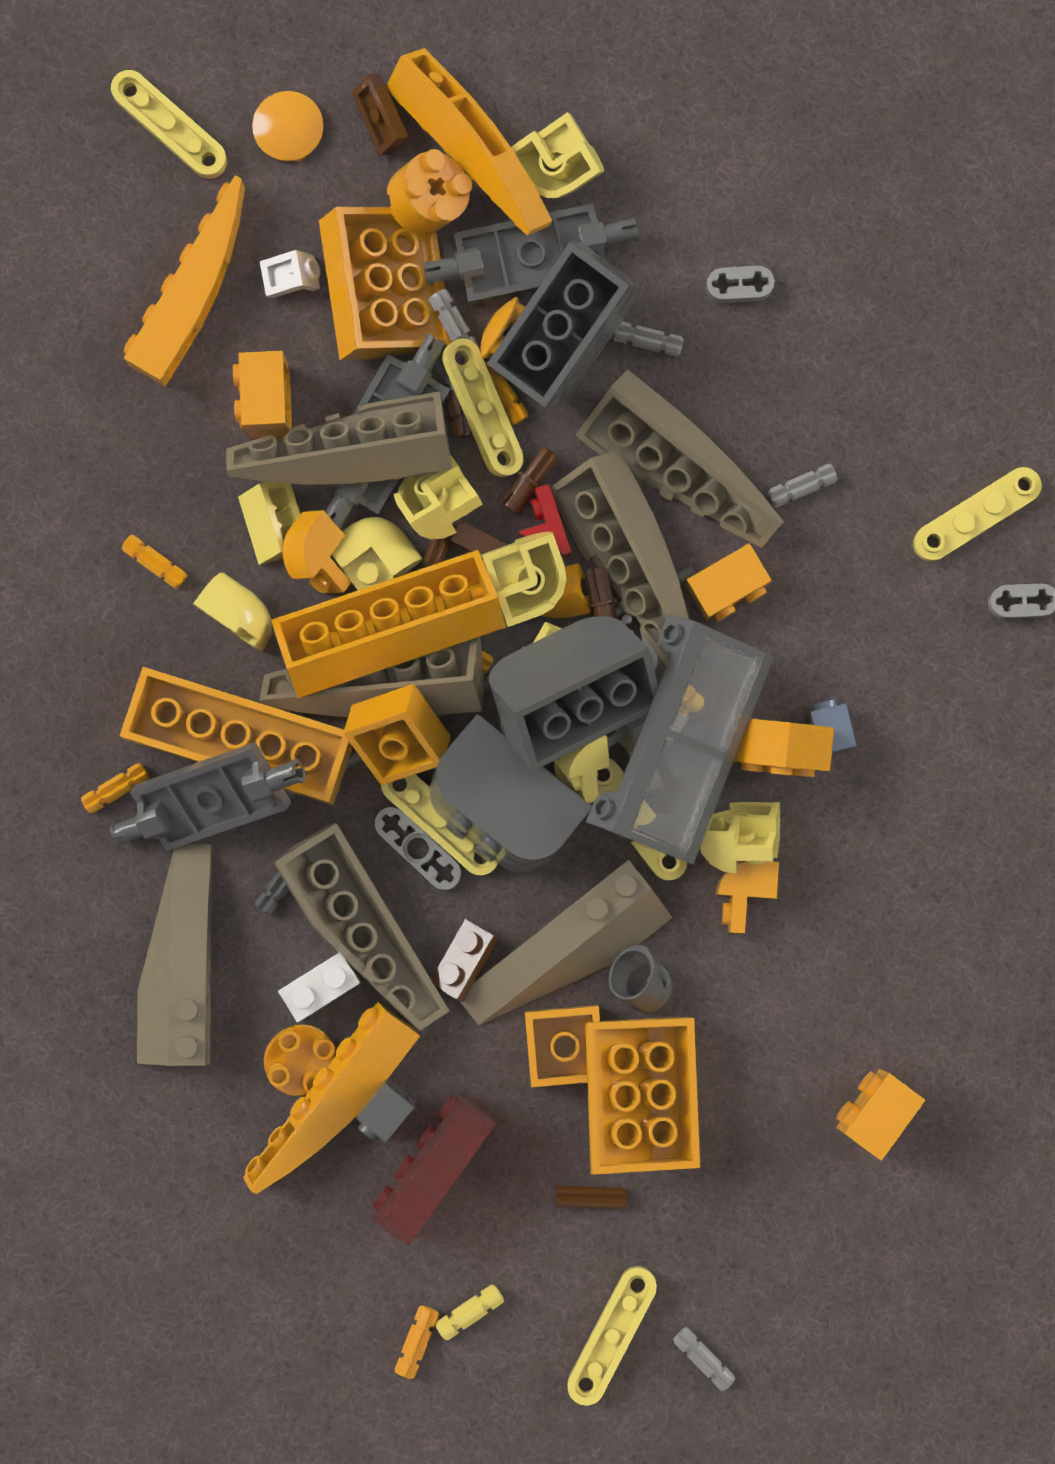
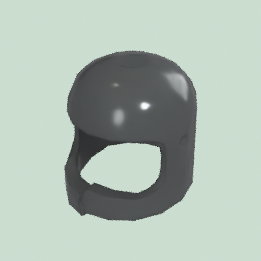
(654, 994)

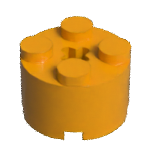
(429, 192)

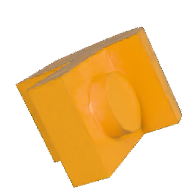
(309, 549)
(750, 881)

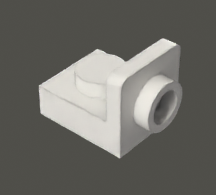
(290, 273)

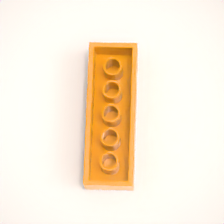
(388, 623)
(206, 722)

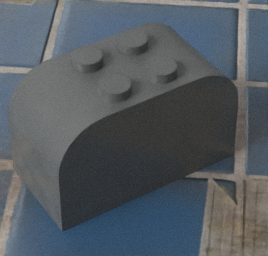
(565, 325)
(572, 688)
(501, 803)

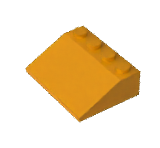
(379, 283)
(642, 1095)

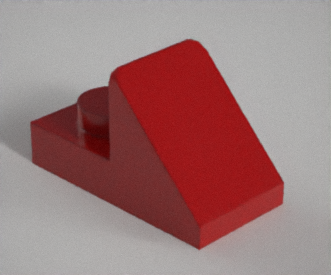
(545, 508)

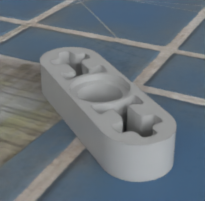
(392, 836)

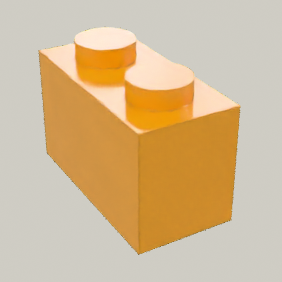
(728, 583)

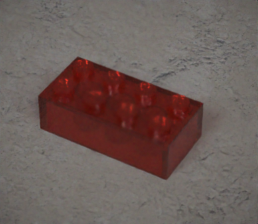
(435, 1168)

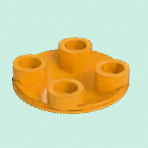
(288, 126)
(497, 325)
(297, 1057)

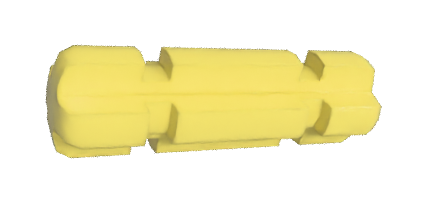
(469, 1312)

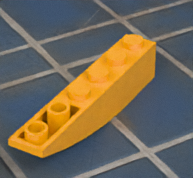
(467, 136)
(189, 292)
(336, 1095)

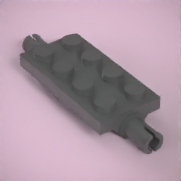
(506, 262)
(392, 381)
(208, 798)

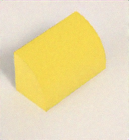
(269, 514)

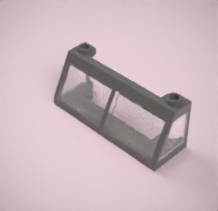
(685, 741)

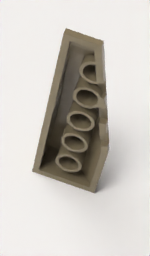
(373, 445)
(677, 459)
(620, 532)
(446, 678)
(357, 923)
(572, 946)
(177, 967)

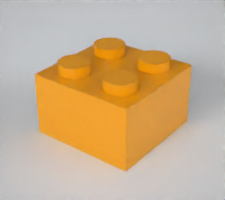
(264, 394)
(396, 734)
(785, 748)
(558, 1044)
(879, 1112)

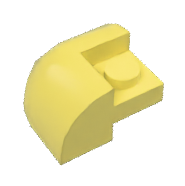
(558, 158)
(436, 501)
(375, 552)
(527, 576)
(236, 610)
(580, 768)
(742, 834)

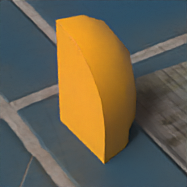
(572, 601)

